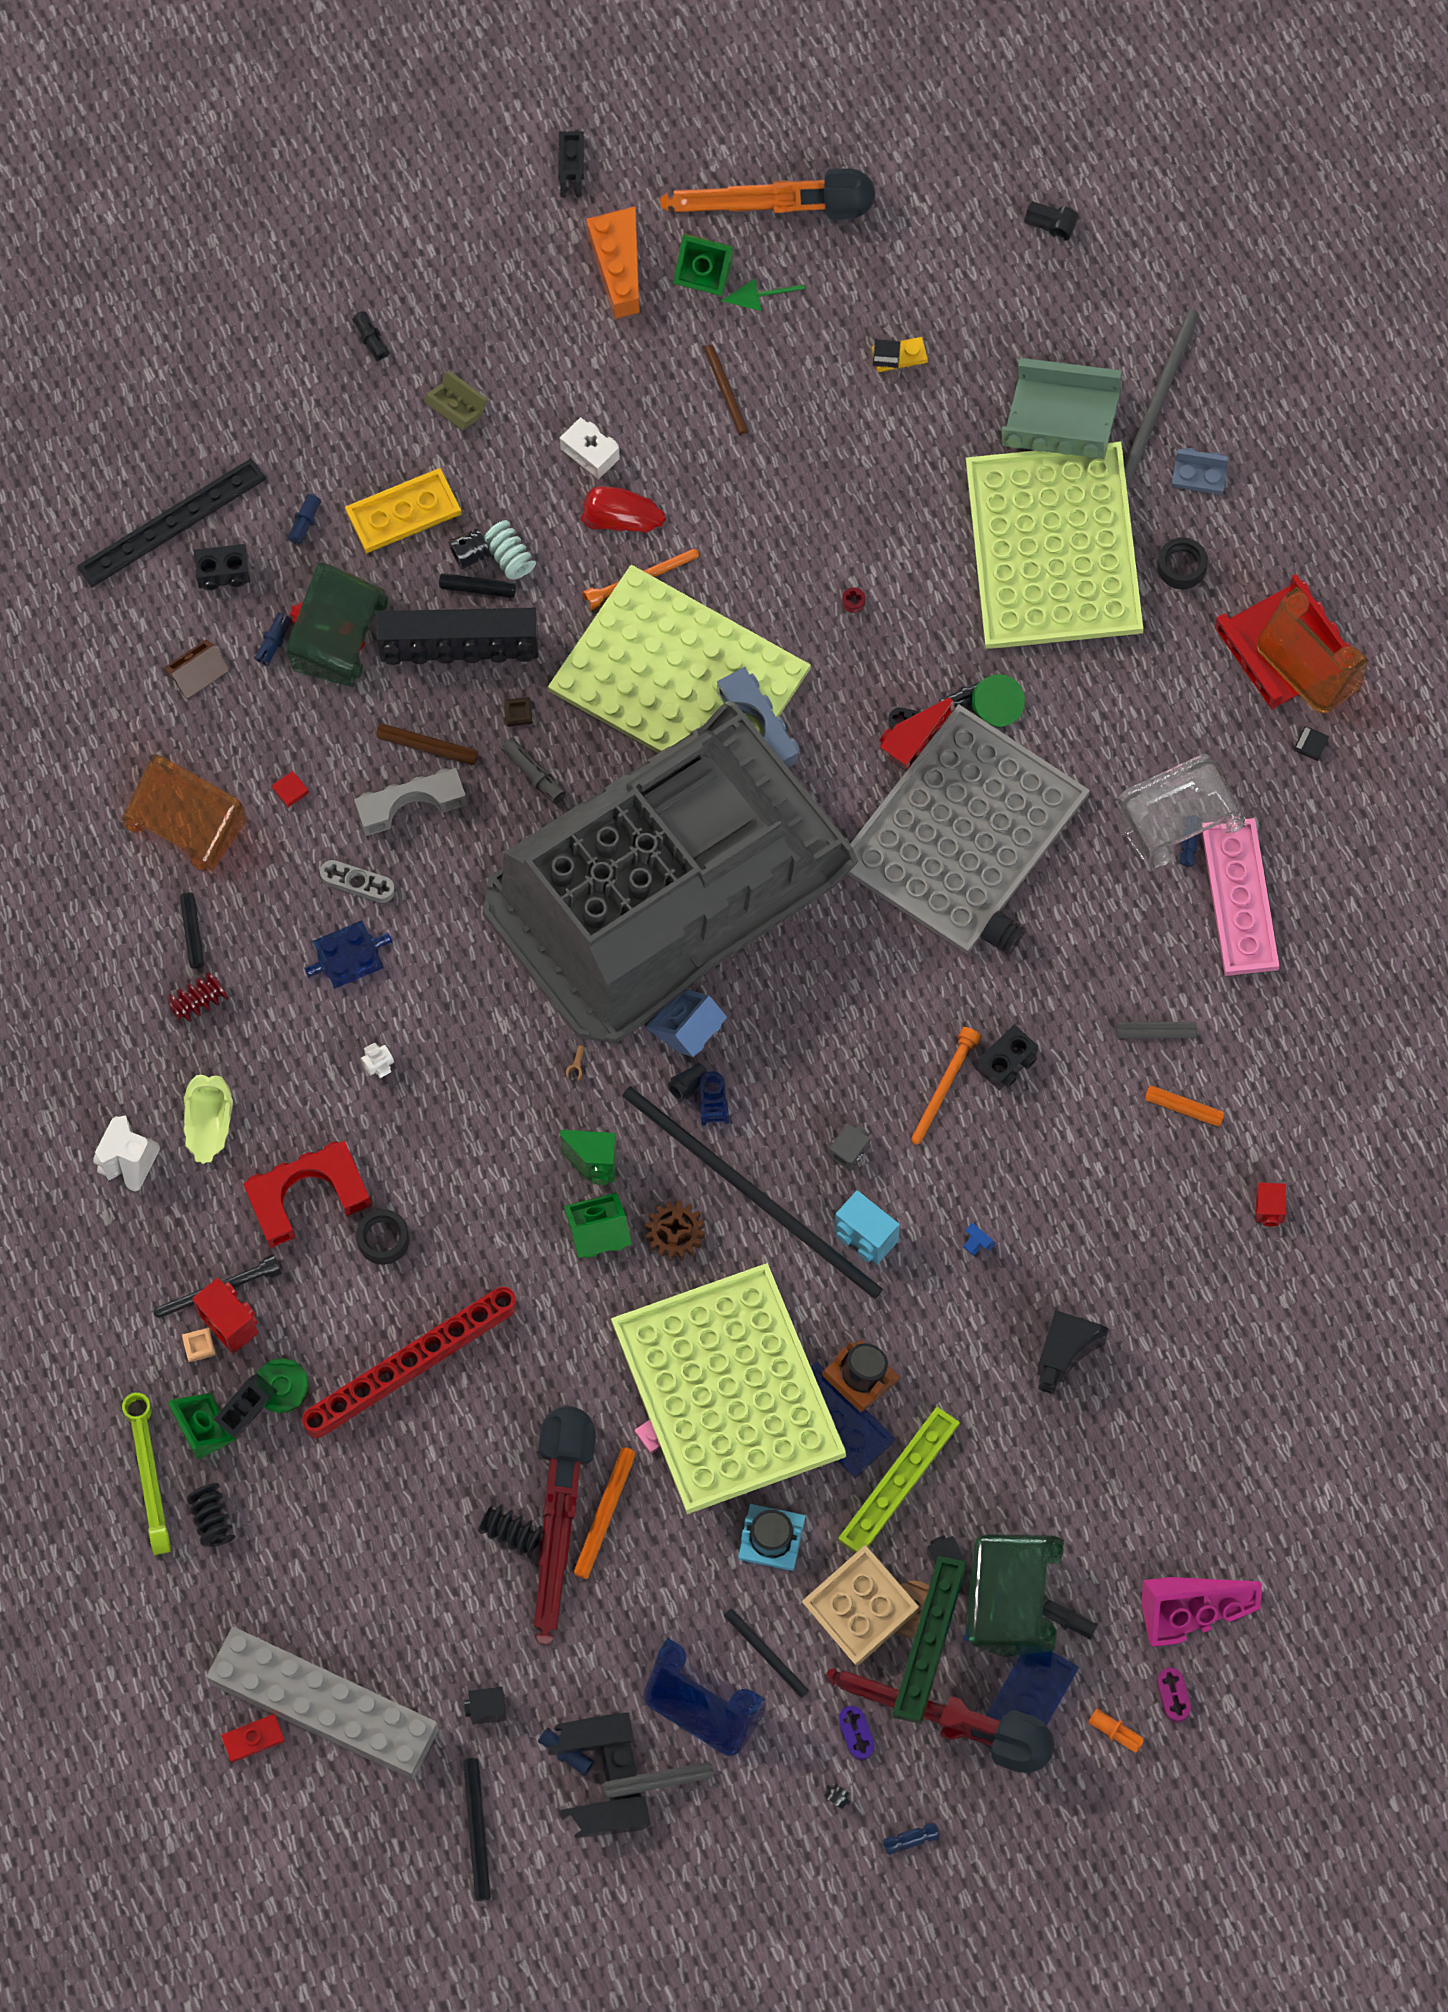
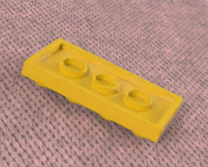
(403, 510)

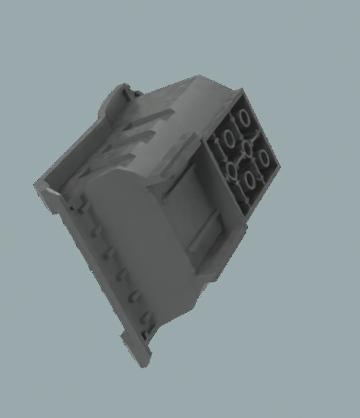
(663, 877)

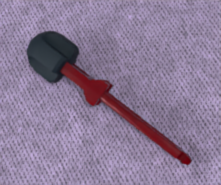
(567, 1443)
(1017, 1741)

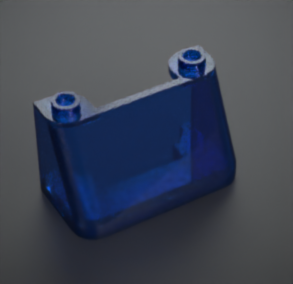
(698, 1710)

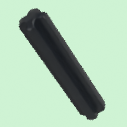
(477, 585)
(191, 930)

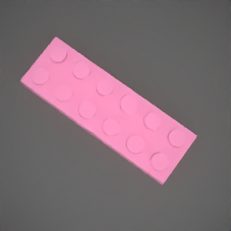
(1240, 900)

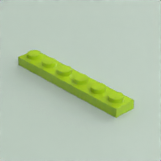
(899, 1480)

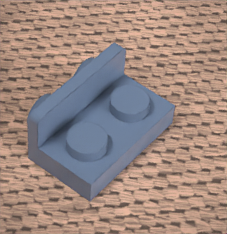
(1200, 471)

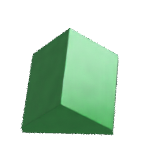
(703, 264)
(196, 1422)

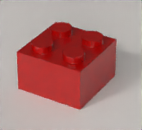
(225, 1314)

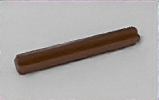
(427, 744)

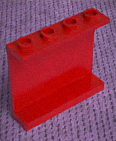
(1242, 634)

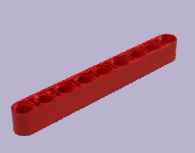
(404, 1374)

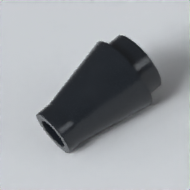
(686, 1082)

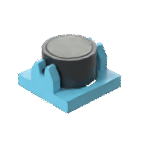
(771, 1535)

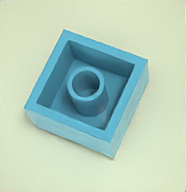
(866, 1228)

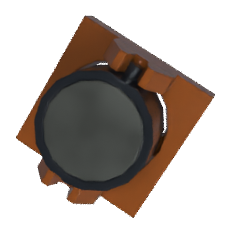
(863, 1370)

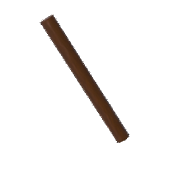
(726, 389)

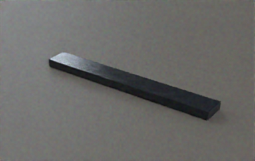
(171, 522)

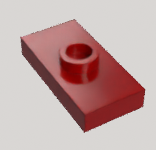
(252, 1738)

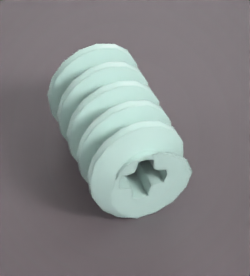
(508, 550)

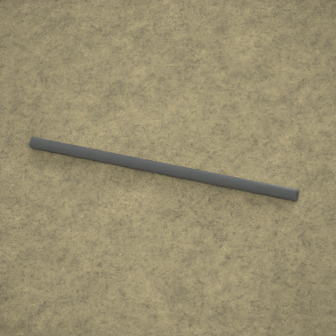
(1160, 395)

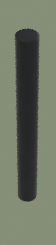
(770, 1657)

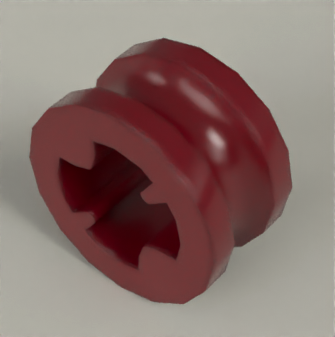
(859, 594)

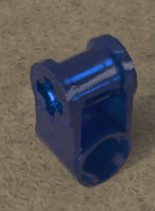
(713, 1103)

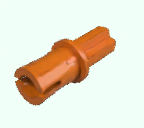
(1116, 1730)

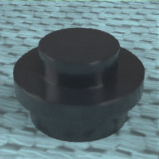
(837, 1795)

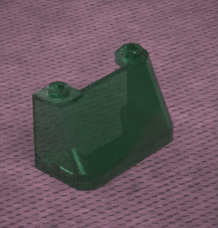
(334, 625)
(1010, 1592)

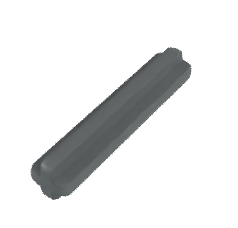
(1156, 1030)

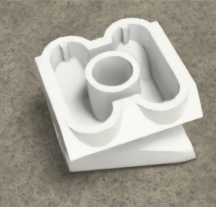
(125, 1153)

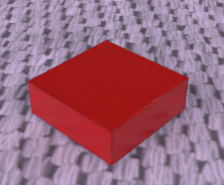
(290, 789)

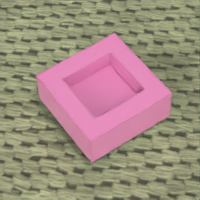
(648, 1437)

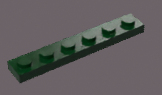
(929, 1640)

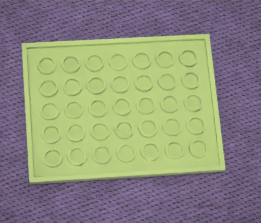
(1053, 547)
(657, 659)
(728, 1388)

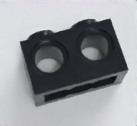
(222, 560)
(1001, 1054)

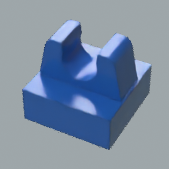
(977, 1240)

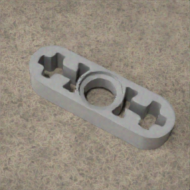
(336, 881)

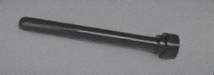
(267, 1268)

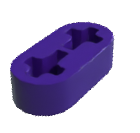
(863, 1731)

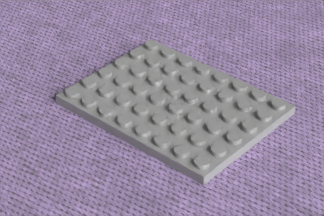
(964, 828)

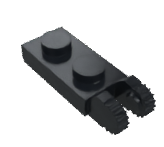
(571, 160)

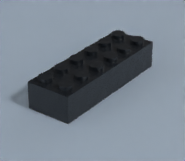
(457, 635)

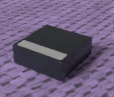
(886, 353)
(1311, 743)

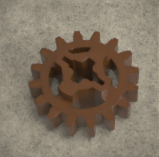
(665, 1227)

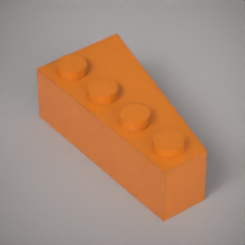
(615, 251)

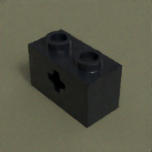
(245, 1405)

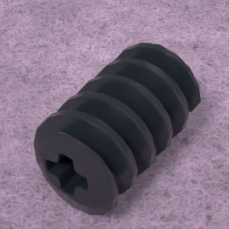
(208, 1516)
(510, 1530)

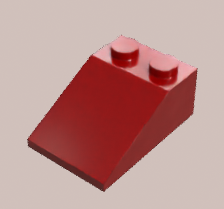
(912, 735)

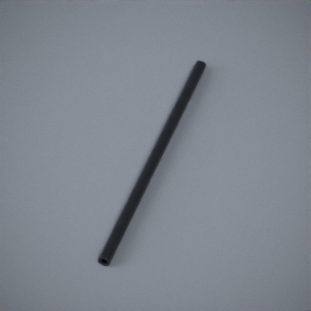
(752, 1192)

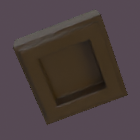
(518, 711)

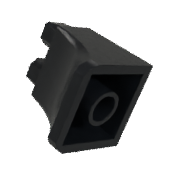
(1065, 1345)

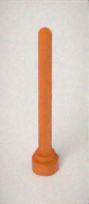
(597, 595)
(967, 1041)

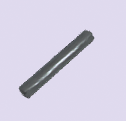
(657, 1780)

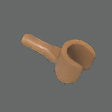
(576, 1064)

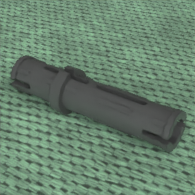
(540, 778)

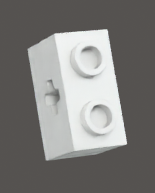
(594, 459)

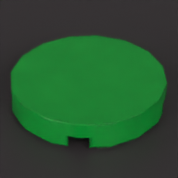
(998, 700)
(291, 1390)

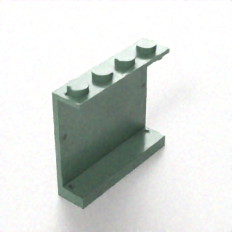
(1063, 408)

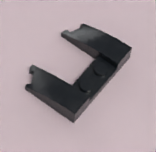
(613, 1737)

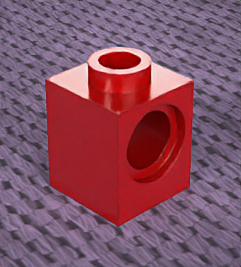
(1271, 1203)

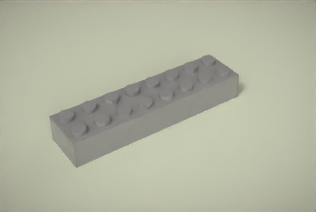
(323, 1703)

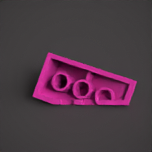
(1184, 1604)

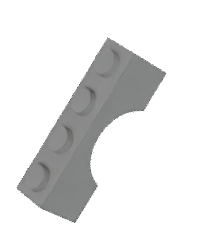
(440, 790)

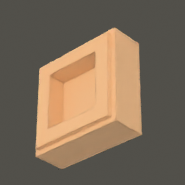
(198, 1344)

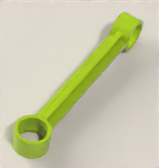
(157, 1526)

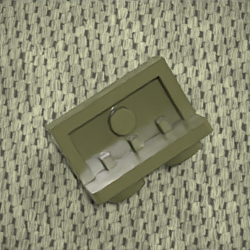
(456, 401)

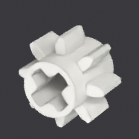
(377, 1060)

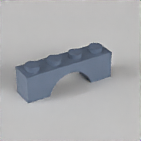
(743, 690)

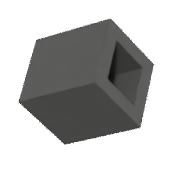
(849, 1146)

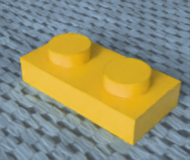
(911, 353)

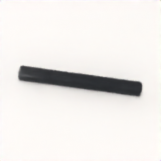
(476, 1829)

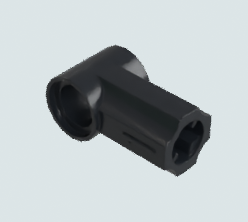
(1057, 221)

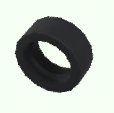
(1182, 581)
(385, 1257)

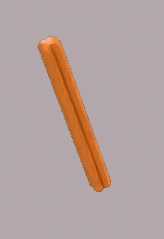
(604, 1513)

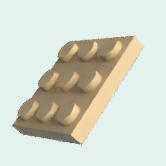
(861, 1605)

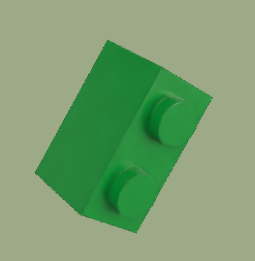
(591, 1154)
(598, 1225)

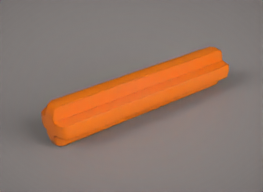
(1184, 1106)

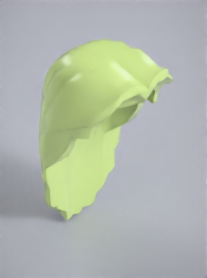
(207, 1116)

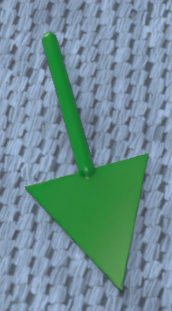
(748, 296)

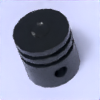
(469, 548)
(1003, 933)

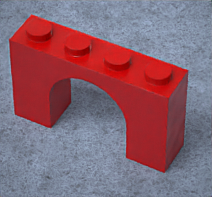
(331, 1164)

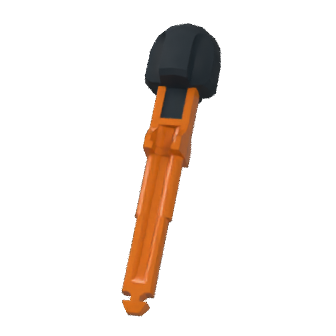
(843, 194)

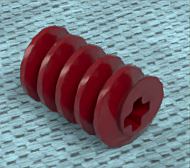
(196, 997)

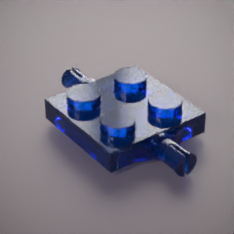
(348, 954)

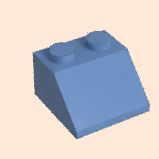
(688, 1022)

